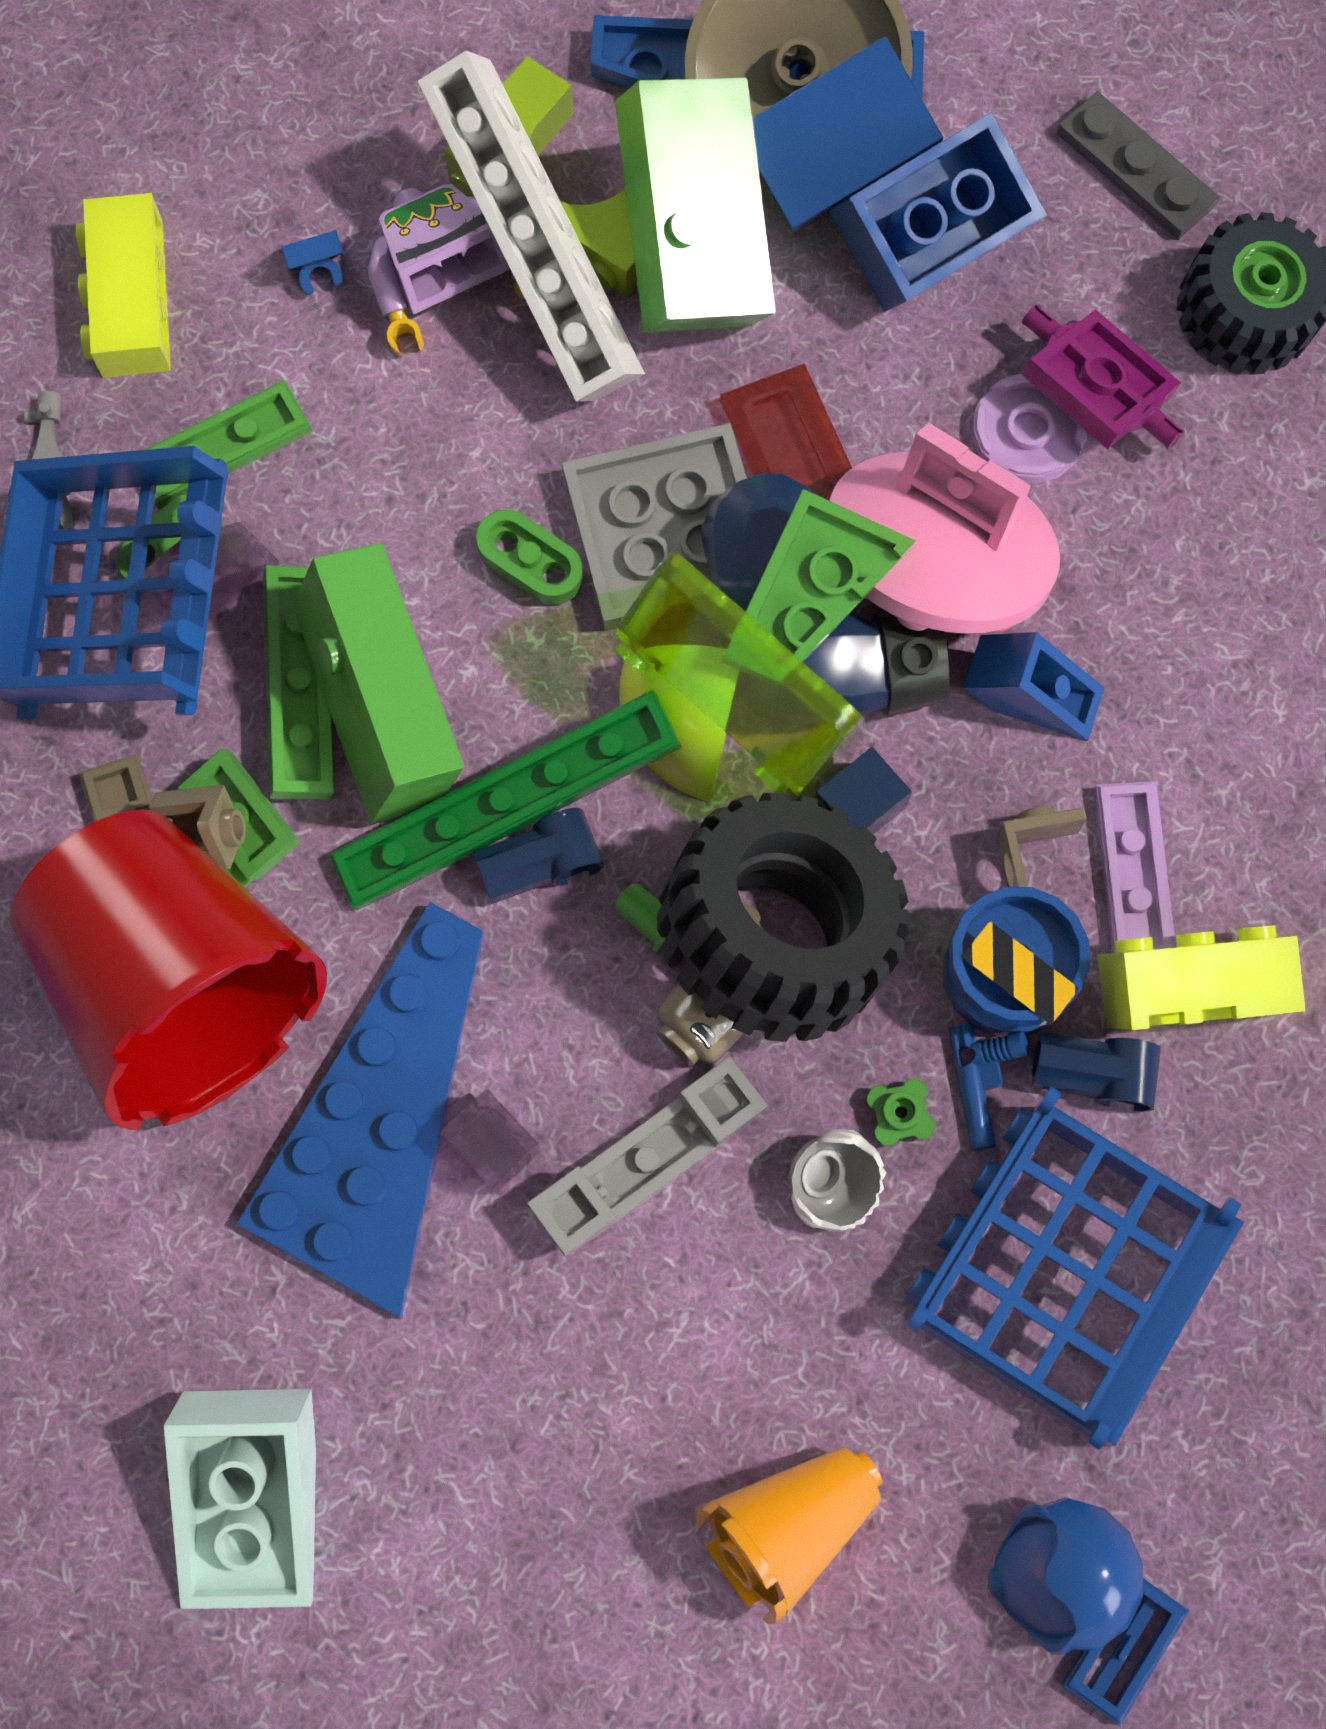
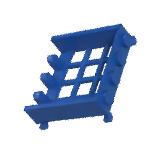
(28, 563)
(1158, 1319)

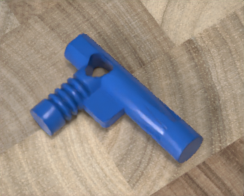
(981, 1076)

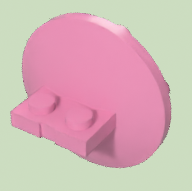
(980, 542)

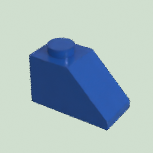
(1033, 683)

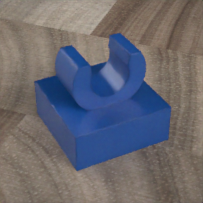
(314, 253)

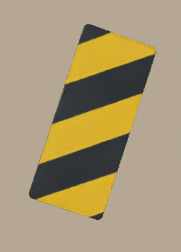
(1020, 972)

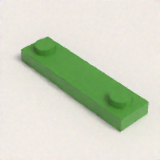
(295, 704)

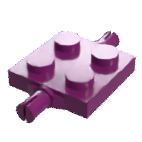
(1101, 378)

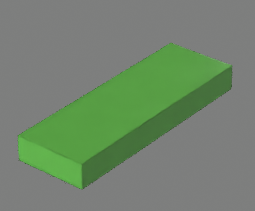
(240, 433)

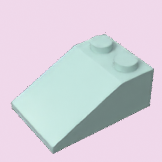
(243, 1497)

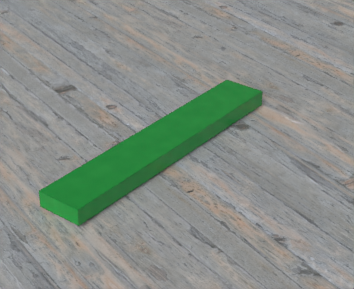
(505, 800)

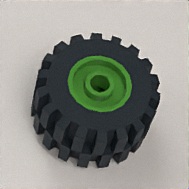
(1255, 293)

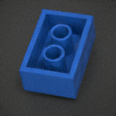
(938, 212)

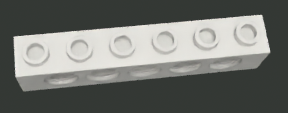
(531, 226)

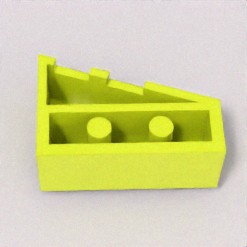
(1200, 979)

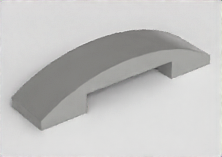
(648, 1158)

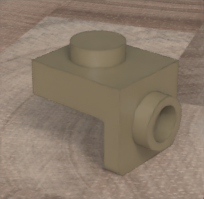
(206, 819)

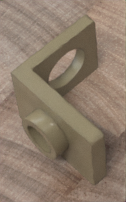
(1032, 826)

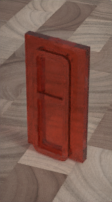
(787, 430)

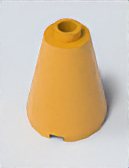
(790, 1527)

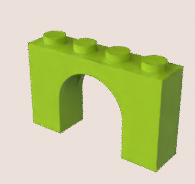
(603, 228)

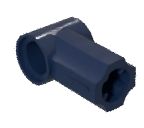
(551, 852)
(1108, 1070)

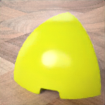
(697, 763)

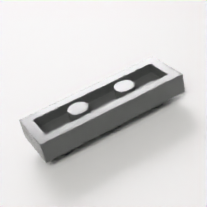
(1138, 165)

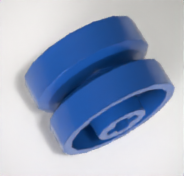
(1036, 922)

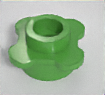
(892, 1128)

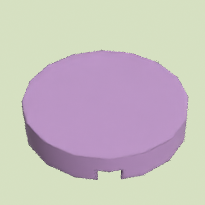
(1024, 444)

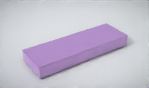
(1134, 863)

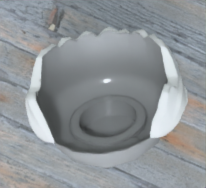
(836, 1180)

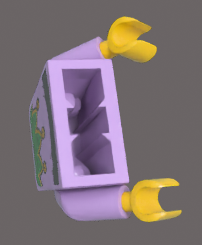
(429, 253)

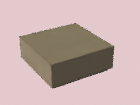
(116, 787)

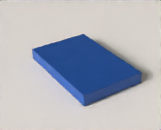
(842, 133)

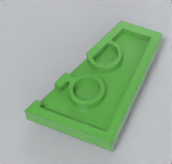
(822, 572)

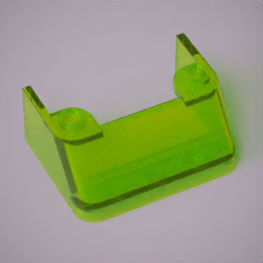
(737, 676)

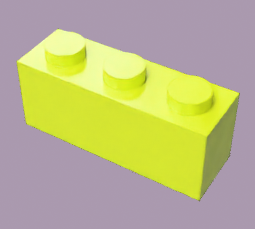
(124, 285)

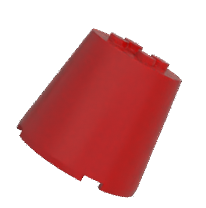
(161, 967)

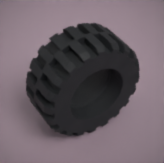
(820, 864)

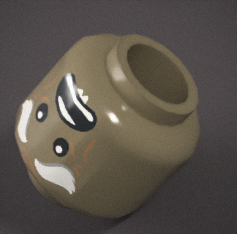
(692, 1031)

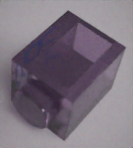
(489, 1139)

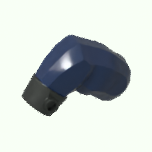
(866, 662)

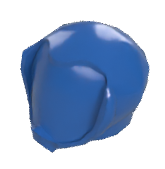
(1068, 1575)

